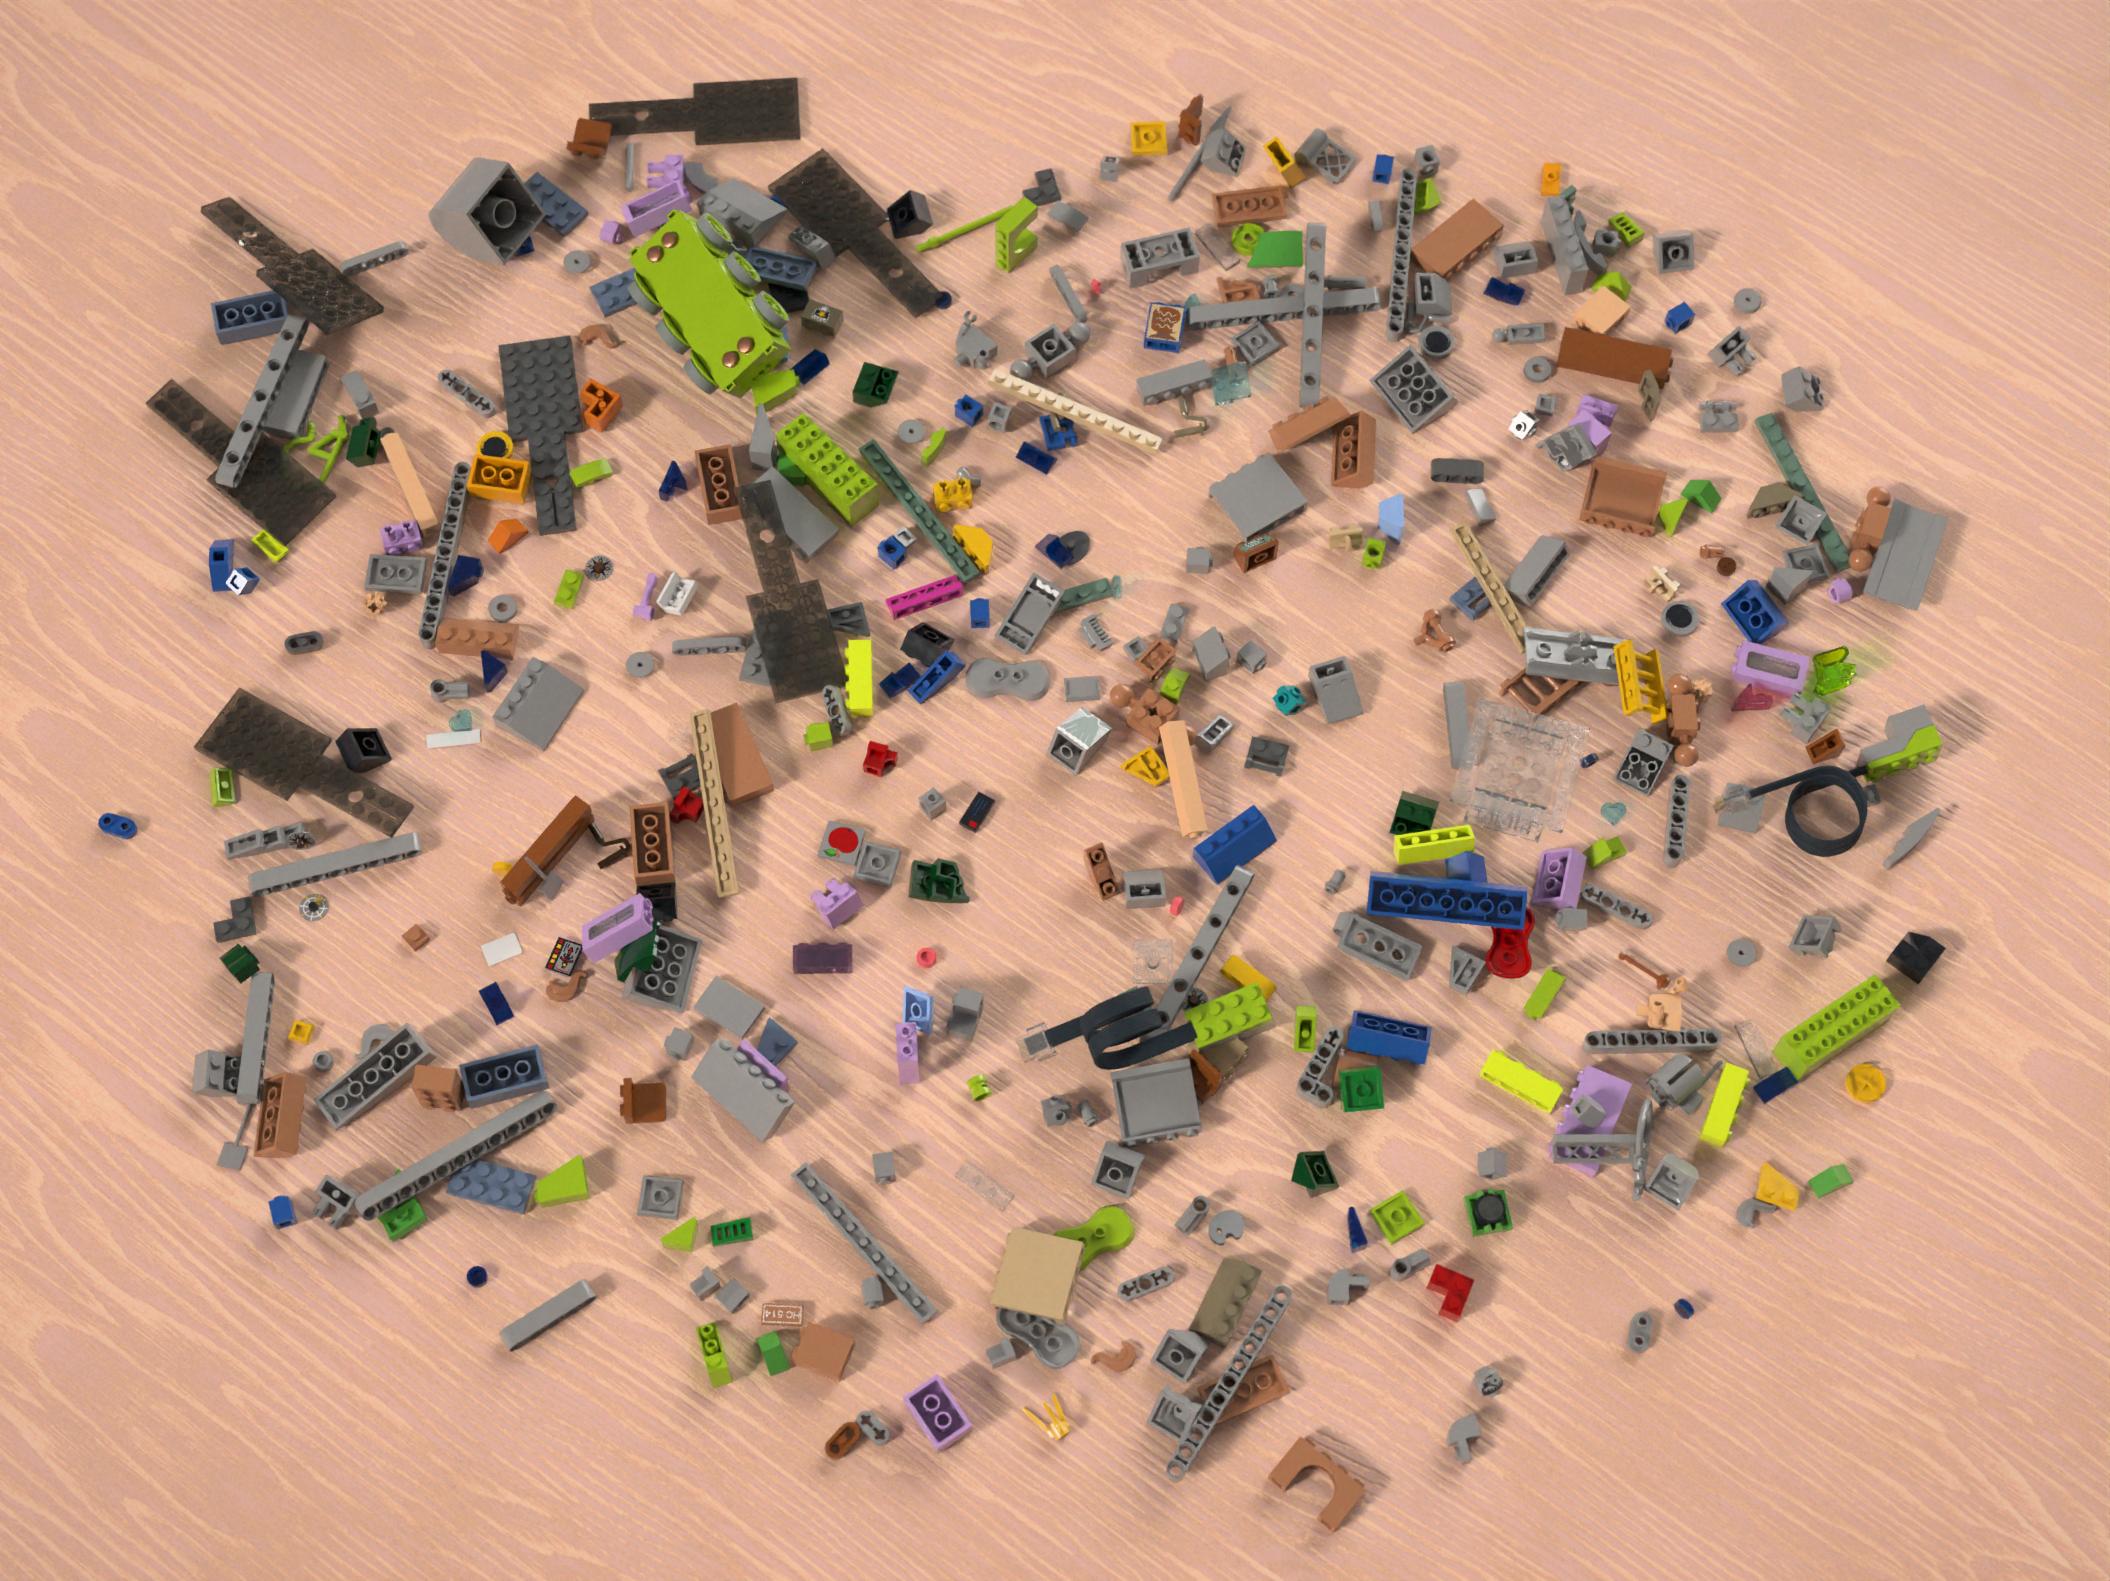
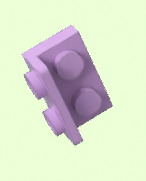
(1602, 410)

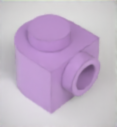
(611, 232)
(1840, 590)

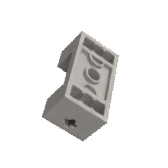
(1139, 255)

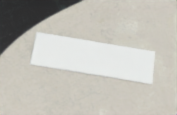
(453, 738)

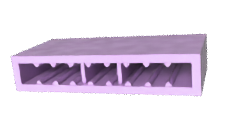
(1606, 1090)

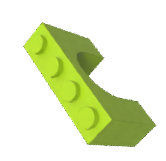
(1012, 237)

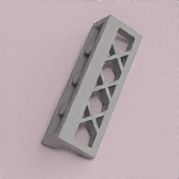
(1593, 1141)

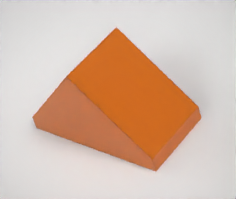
(506, 534)

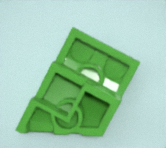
(1278, 250)
(403, 1217)

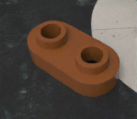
(842, 1441)

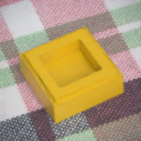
(301, 1032)

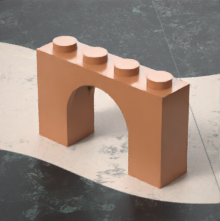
(1305, 1456)

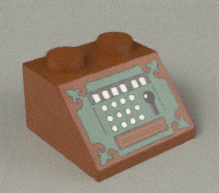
(1256, 552)

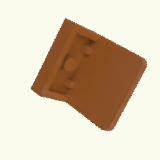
(1189, 123)
(590, 139)
(1205, 1076)
(643, 1102)

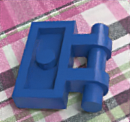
(1056, 440)

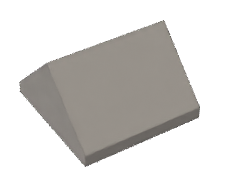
(1788, 583)

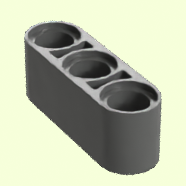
(1457, 471)

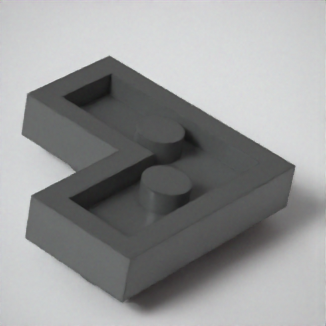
(1047, 189)
(240, 925)

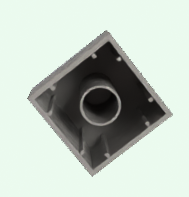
(487, 211)

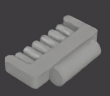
(1091, 635)

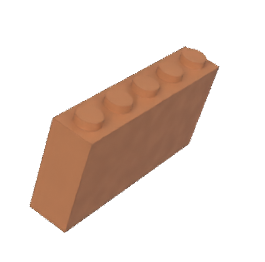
(1457, 240)
(739, 760)

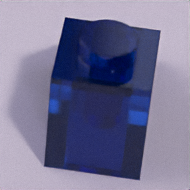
(465, 574)

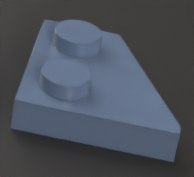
(775, 1042)

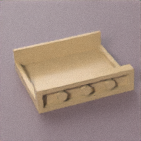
(1037, 1274)

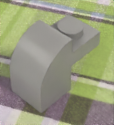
(1341, 1283)
(1460, 1433)

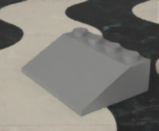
(741, 210)
(1413, 390)
(537, 704)
(670, 975)

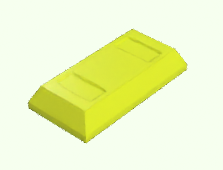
(269, 546)

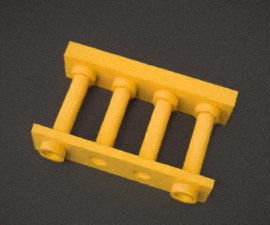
(1629, 683)

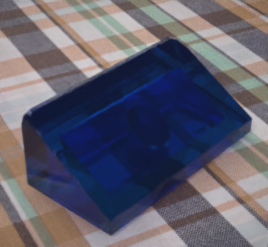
(810, 366)
(1036, 457)

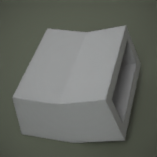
(732, 1296)

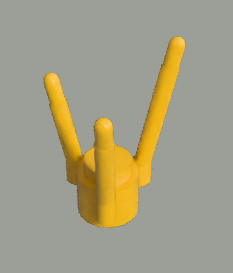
(1059, 1427)

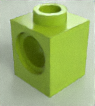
(1376, 547)

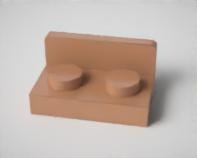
(1156, 659)

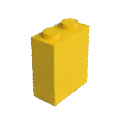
(1284, 161)

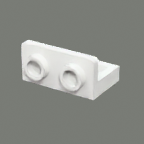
(677, 594)

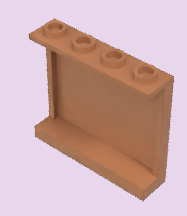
(1623, 496)

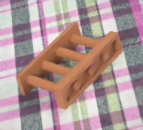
(1547, 701)

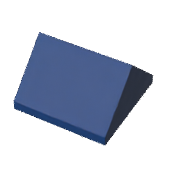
(1466, 867)

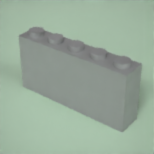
(1564, 245)
(297, 396)
(804, 524)
(743, 1089)

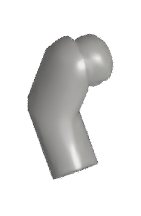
(963, 473)

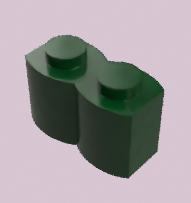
(240, 962)

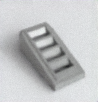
(1208, 744)

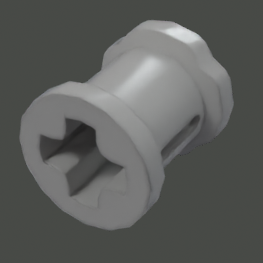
(1270, 284)

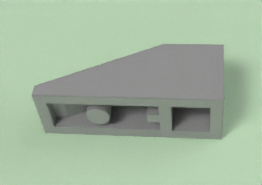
(360, 395)

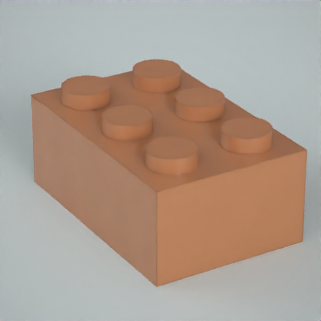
(438, 1088)

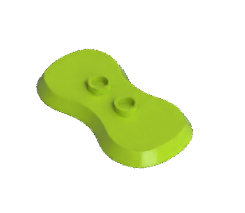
(1104, 1232)

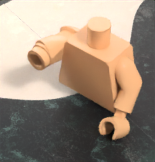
(1665, 1008)

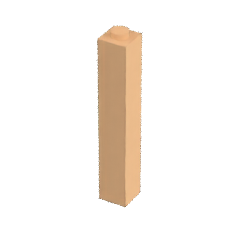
(410, 484)
(1183, 779)

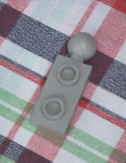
(1520, 334)

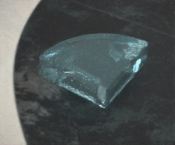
(1192, 301)

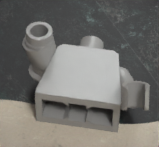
(973, 345)

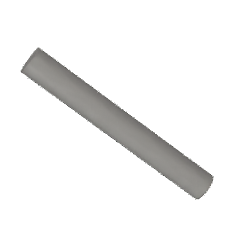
(629, 167)

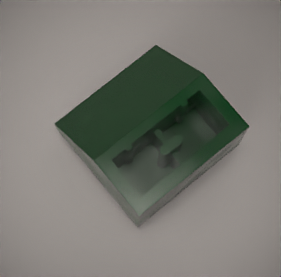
(874, 385)
(1413, 814)

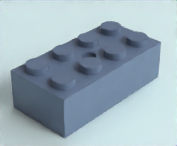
(249, 316)
(523, 1074)

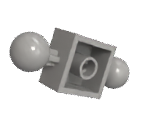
(1050, 351)

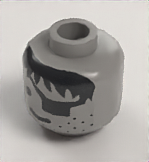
(1487, 1381)

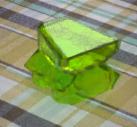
(1832, 671)

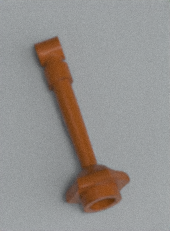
(1662, 980)

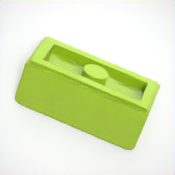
(222, 787)

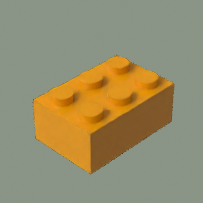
(499, 479)

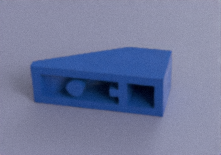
(937, 676)

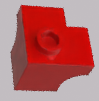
(879, 758)
(686, 807)

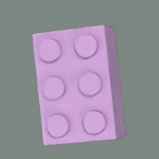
(937, 1414)

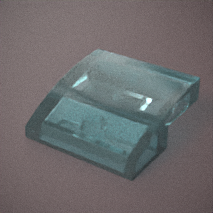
(1230, 383)

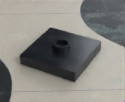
(789, 298)

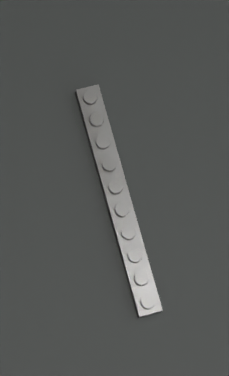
(864, 1243)

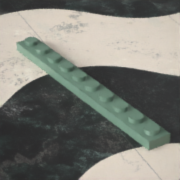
(1799, 482)
(919, 511)

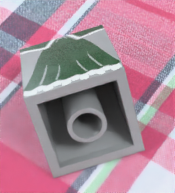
(1078, 740)

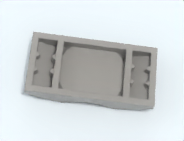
(1030, 614)

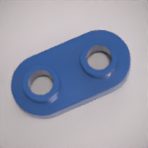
(116, 826)

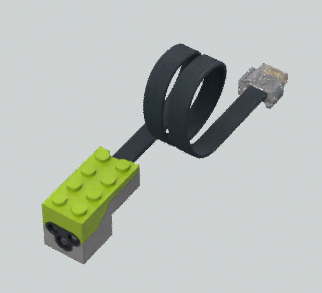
(1909, 743)
(1210, 1024)

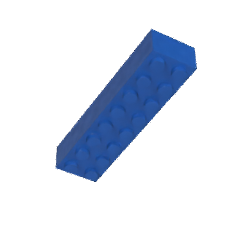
(1447, 900)

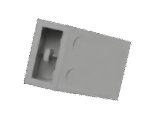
(1335, 689)
(1643, 762)

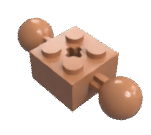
(1870, 528)
(1148, 712)
(1682, 720)

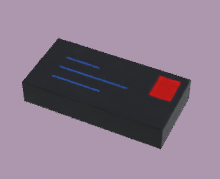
(977, 812)

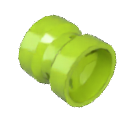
(979, 1088)

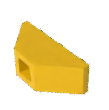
(976, 545)

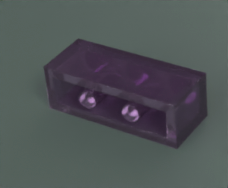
(823, 958)

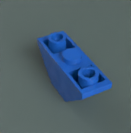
(221, 563)

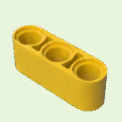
(1243, 975)

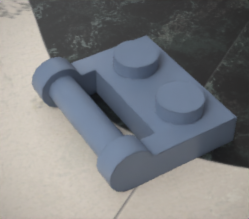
(1467, 596)

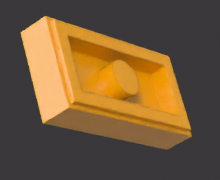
(1550, 179)

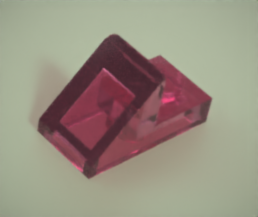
(1748, 702)

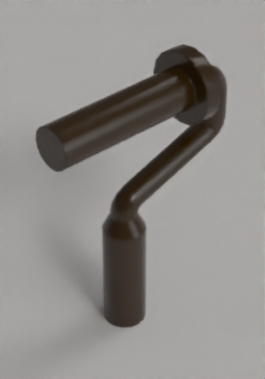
(615, 856)

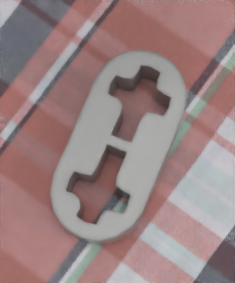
(1375, 216)
(869, 1432)

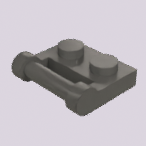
(1267, 751)
(688, 779)

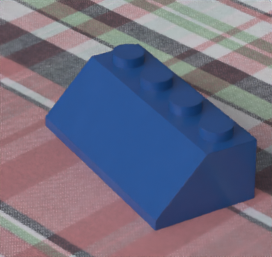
(1234, 844)
(1389, 1037)

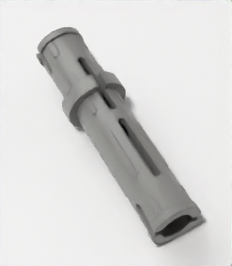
(1360, 282)

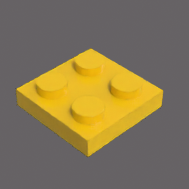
(1148, 138)

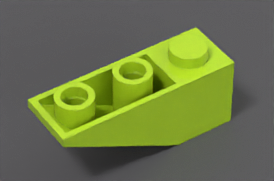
(714, 1355)

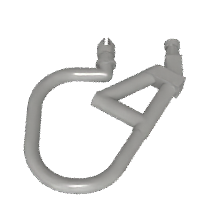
(1642, 1147)

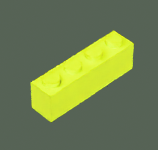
(860, 678)
(1433, 844)
(1521, 1081)
(1724, 1105)

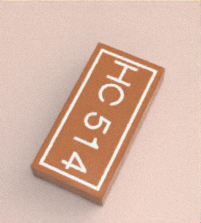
(782, 1315)

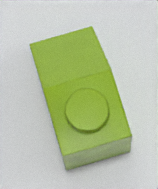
(1174, 685)
(1305, 1028)

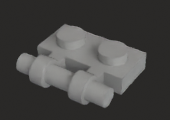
(1718, 422)

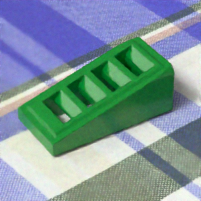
(730, 1225)

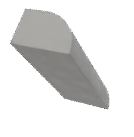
(1536, 570)

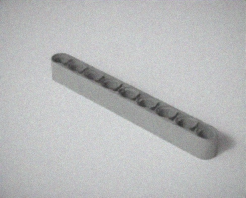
(334, 864)

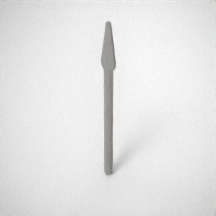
(1216, 126)

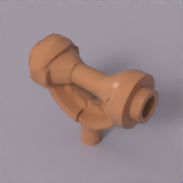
(1444, 641)

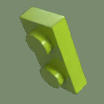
(569, 589)

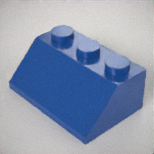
(1755, 612)

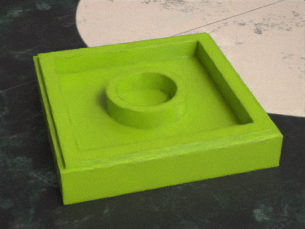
(1396, 1217)

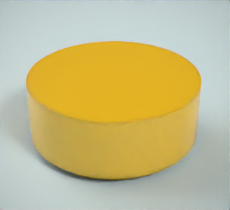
(501, 868)

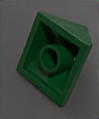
(1314, 1173)

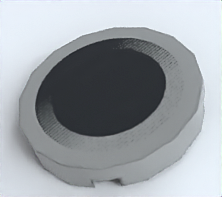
(1436, 342)
(1679, 618)

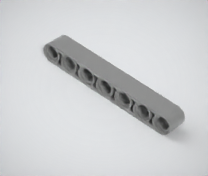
(1659, 1036)
(255, 1038)

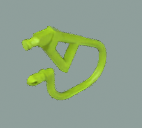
(341, 436)

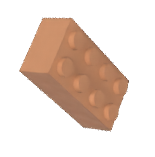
(718, 482)
(652, 844)

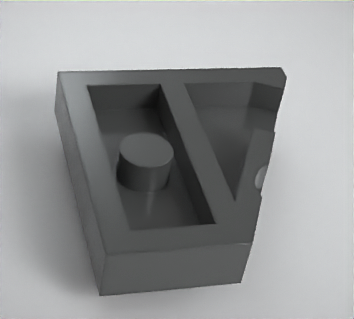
(850, 619)

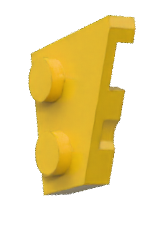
(1147, 767)
(1776, 1189)

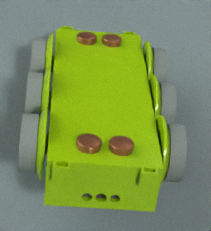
(709, 304)

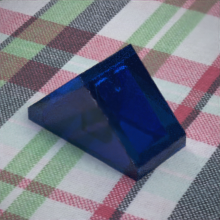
(493, 670)

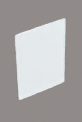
(501, 949)

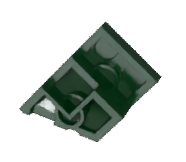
(937, 882)
(637, 954)

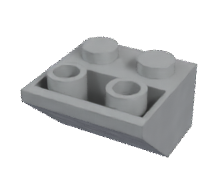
(1223, 153)
(1515, 259)
(1432, 294)
(1802, 390)
(1211, 654)
(1144, 889)
(216, 1074)

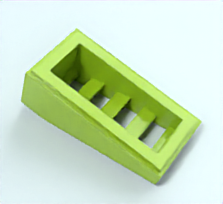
(1628, 239)

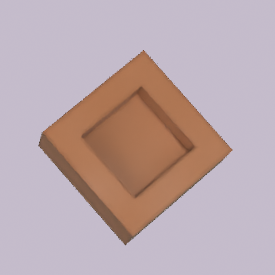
(415, 937)

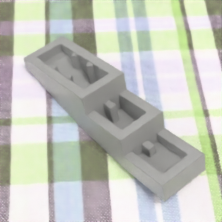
(1913, 835)
(260, 841)

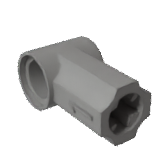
(451, 690)
(1192, 1216)
(1410, 1264)

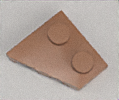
(1236, 291)

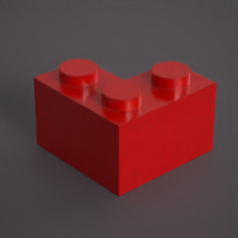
(1454, 1288)

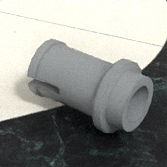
(1333, 885)
(1086, 1111)

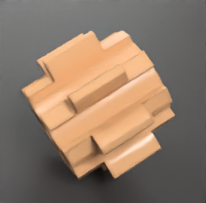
(374, 608)
(1701, 690)

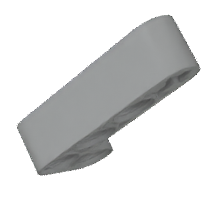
(1322, 1065)

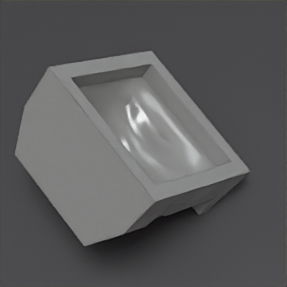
(1801, 520)
(1815, 935)
(1672, 1181)
(1173, 1414)

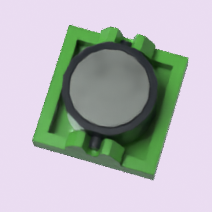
(1488, 1212)

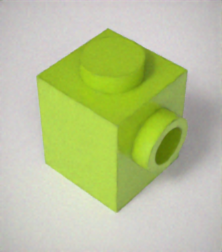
(818, 736)

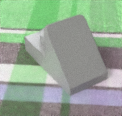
(1109, 168)

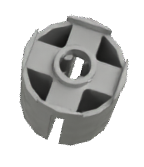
(1681, 1088)

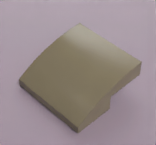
(1650, 393)

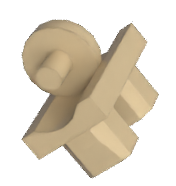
(1345, 538)
(1661, 584)

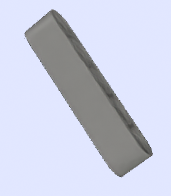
(1456, 720)
(1676, 829)
(547, 1315)

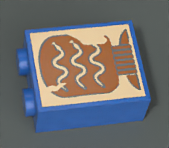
(1164, 327)

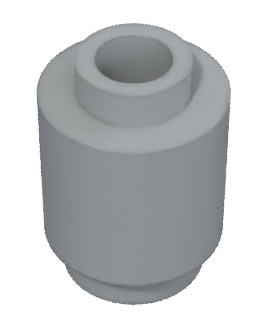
(872, 1292)

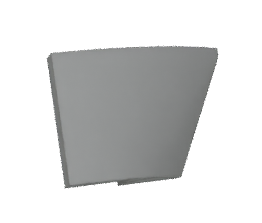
(1568, 447)

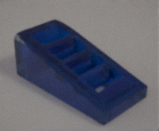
(1356, 1235)

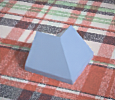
(1392, 517)
(918, 1008)

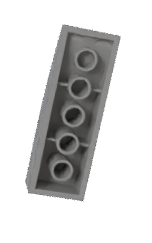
(375, 1076)

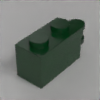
(364, 443)

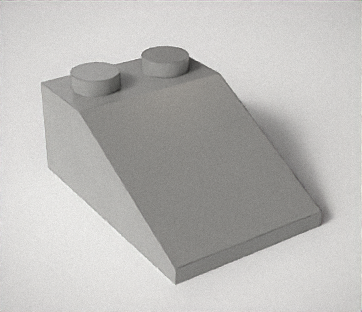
(762, 447)

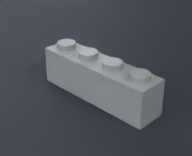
(1174, 382)

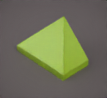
(1425, 196)
(1614, 282)

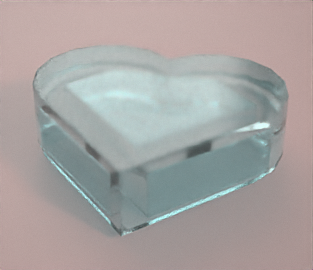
(1116, 586)
(461, 721)
(1613, 812)

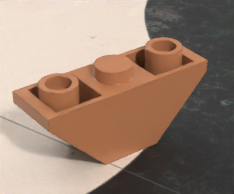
(1100, 871)

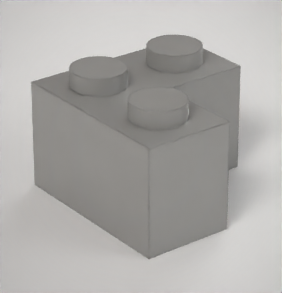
(968, 1009)

